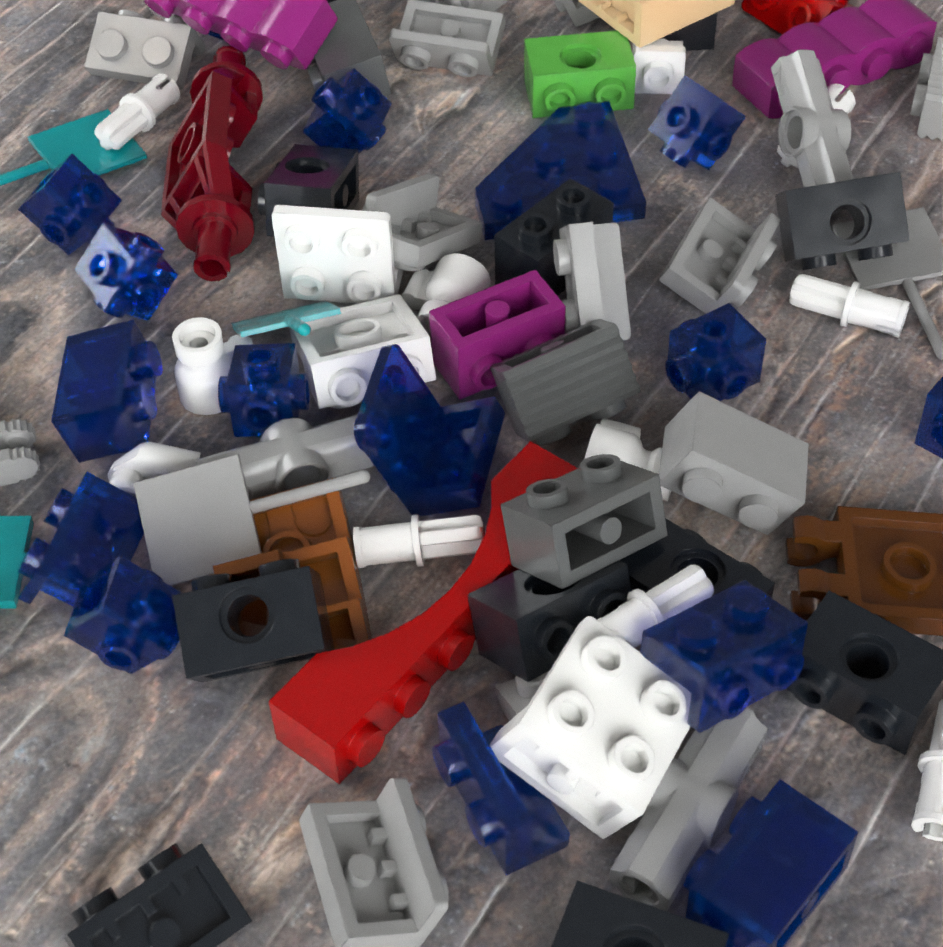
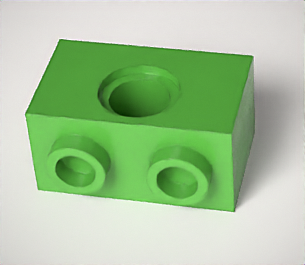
(578, 71)

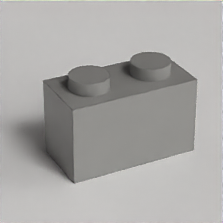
(734, 464)

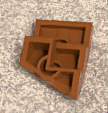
(320, 538)

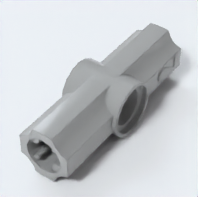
(809, 123)
(297, 455)
(688, 810)

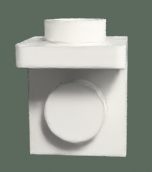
(659, 66)

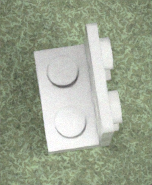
(335, 254)
(597, 730)

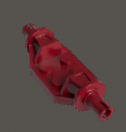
(201, 189)

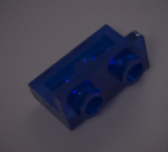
(87, 533)
(728, 651)
(499, 804)

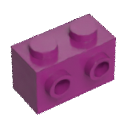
(492, 327)

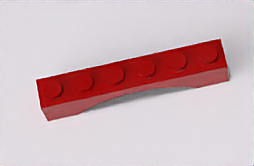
(354, 695)

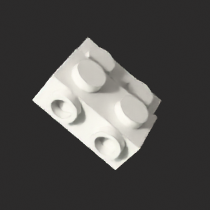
(346, 346)

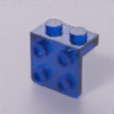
(424, 451)

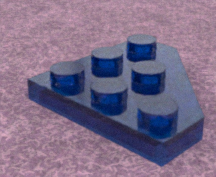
(573, 144)

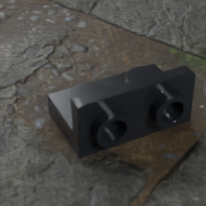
(176, 906)

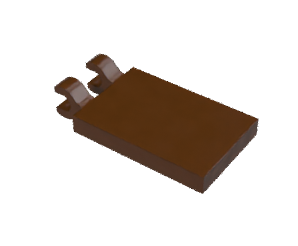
(883, 563)

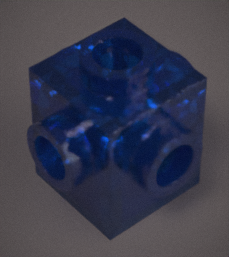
(347, 113)
(695, 125)
(70, 205)
(125, 272)
(715, 354)
(263, 387)
(125, 616)

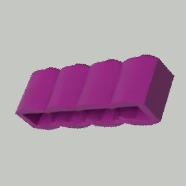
(280, 29)
(850, 44)

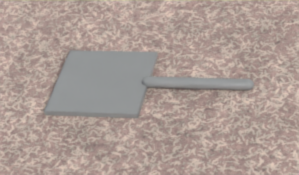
(910, 262)
(206, 516)

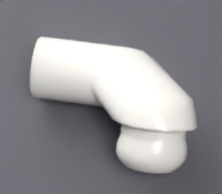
(149, 461)

